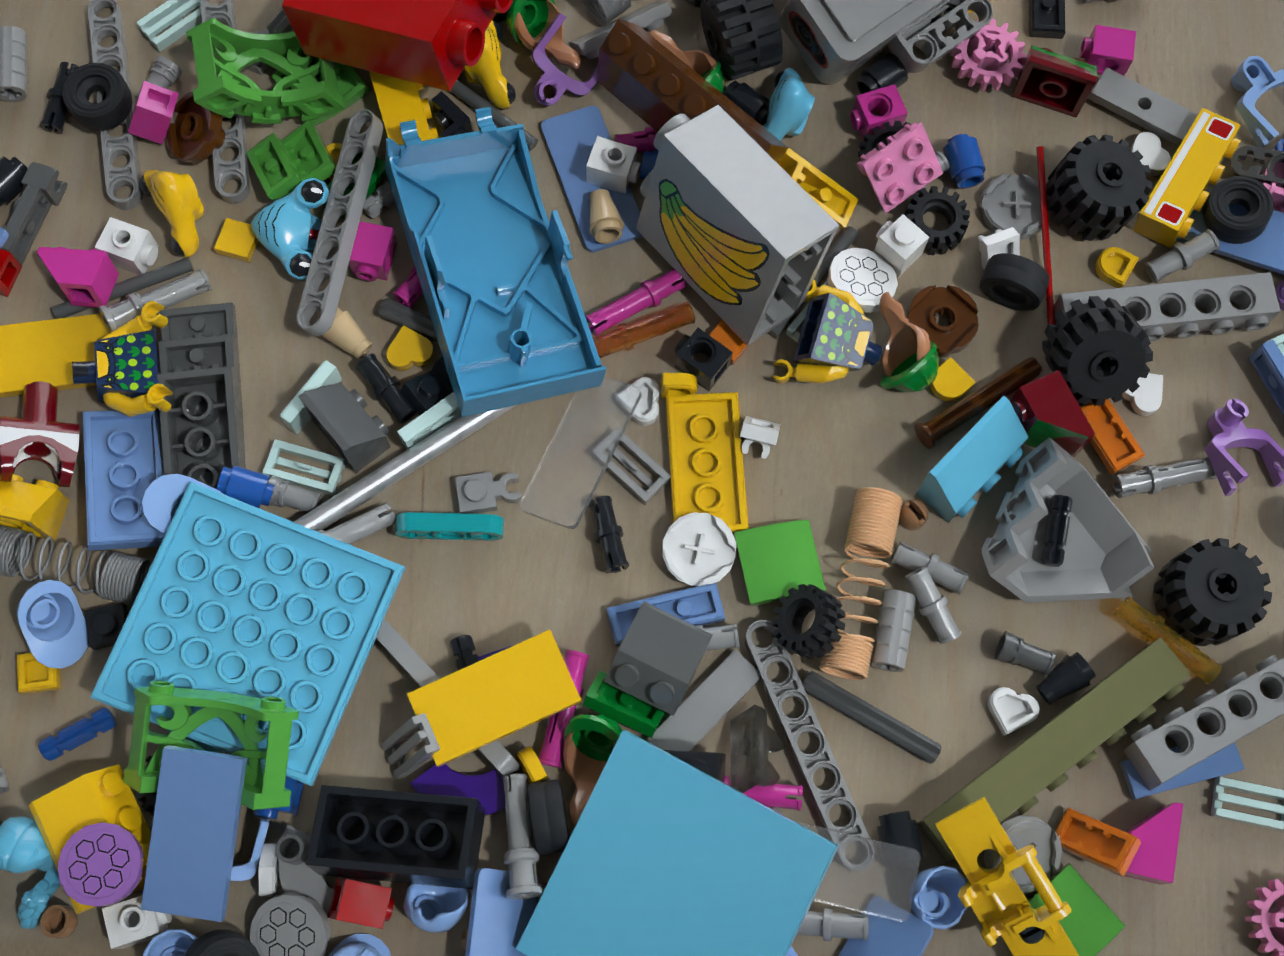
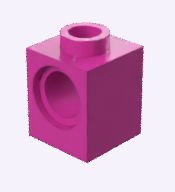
(1109, 48)
(883, 101)
(153, 112)
(373, 252)

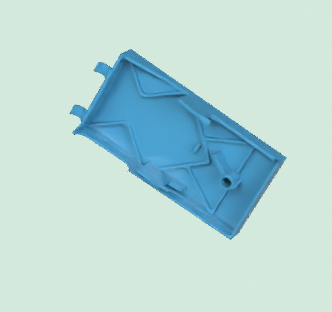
(491, 267)

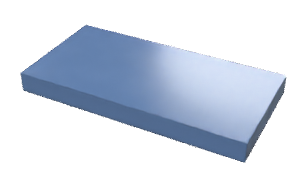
(120, 464)
(194, 833)

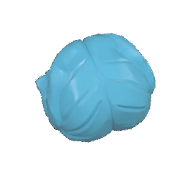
(24, 850)

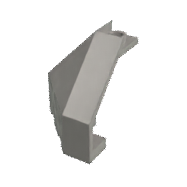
(1101, 546)

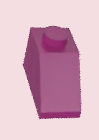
(1159, 845)

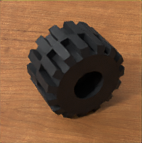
(742, 35)
(1098, 187)
(1098, 350)
(1213, 593)

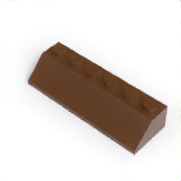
(662, 86)

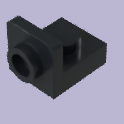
(450, 116)
(428, 388)

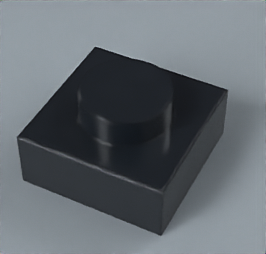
(105, 625)

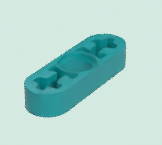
(449, 526)

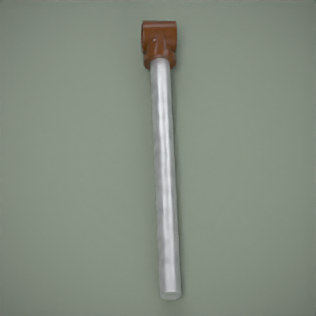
(396, 469)

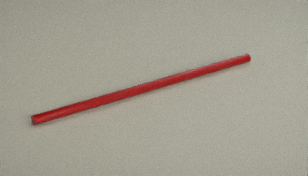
(1045, 233)

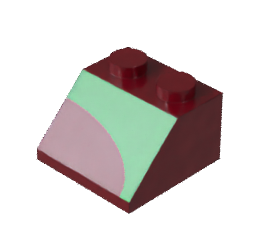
(1055, 81)
(1051, 411)

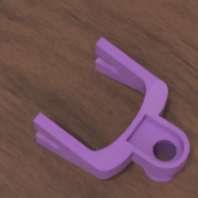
(552, 75)
(1231, 433)

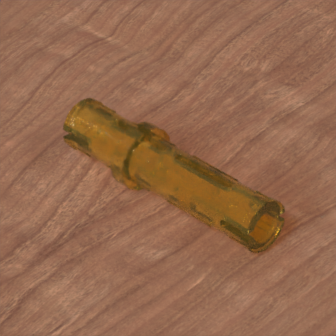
(1204, 667)

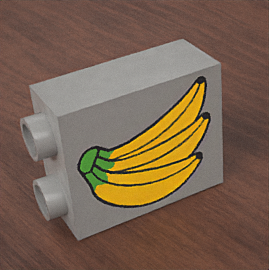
(733, 222)

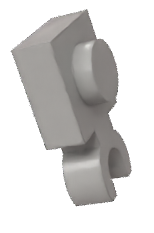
(479, 492)

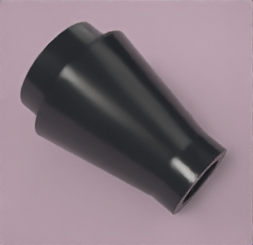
(1066, 678)

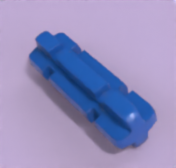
(77, 734)

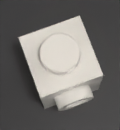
(612, 165)
(900, 243)
(128, 246)
(130, 925)

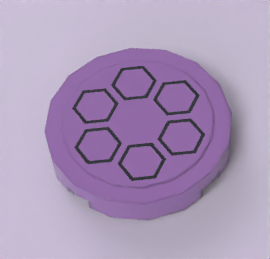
(100, 864)

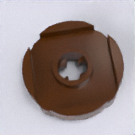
(194, 131)
(952, 302)

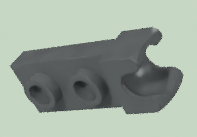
(32, 207)

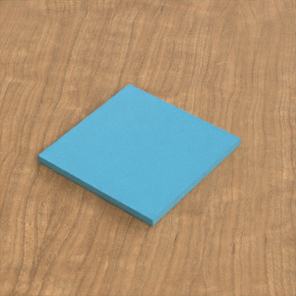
(253, 613)
(676, 868)

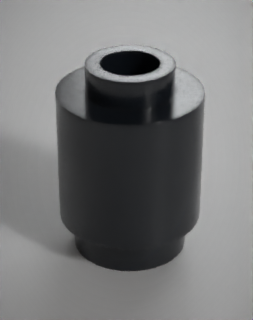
(882, 73)
(748, 100)
(11, 175)
(900, 830)

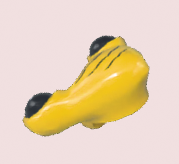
(488, 70)
(179, 203)

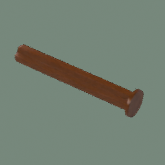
(977, 402)

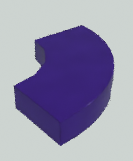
(444, 781)

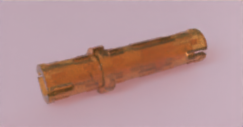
(656, 325)

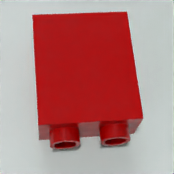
(396, 38)

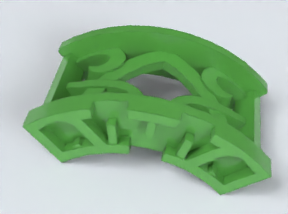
(238, 94)
(262, 783)

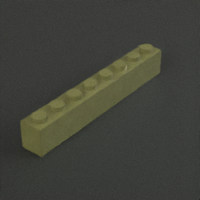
(1068, 739)

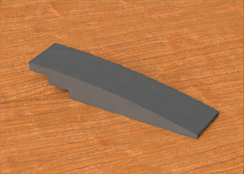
(204, 374)

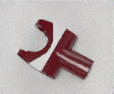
(39, 435)

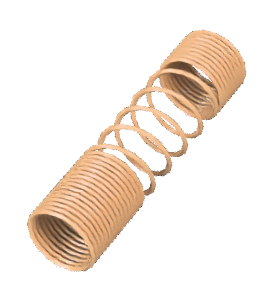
(873, 536)

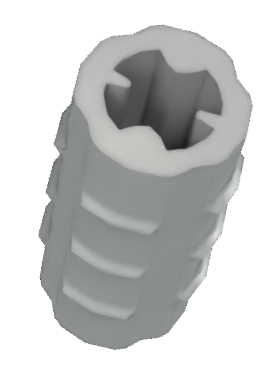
(13, 64)
(893, 631)

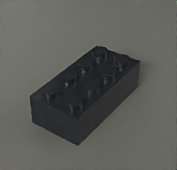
(396, 836)

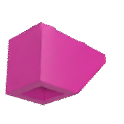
(81, 274)

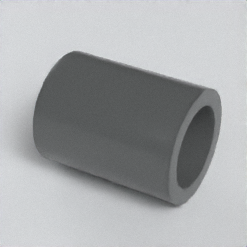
(281, 849)

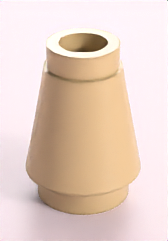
(605, 219)
(348, 335)

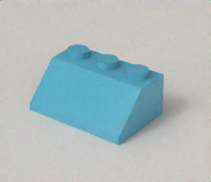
(975, 462)

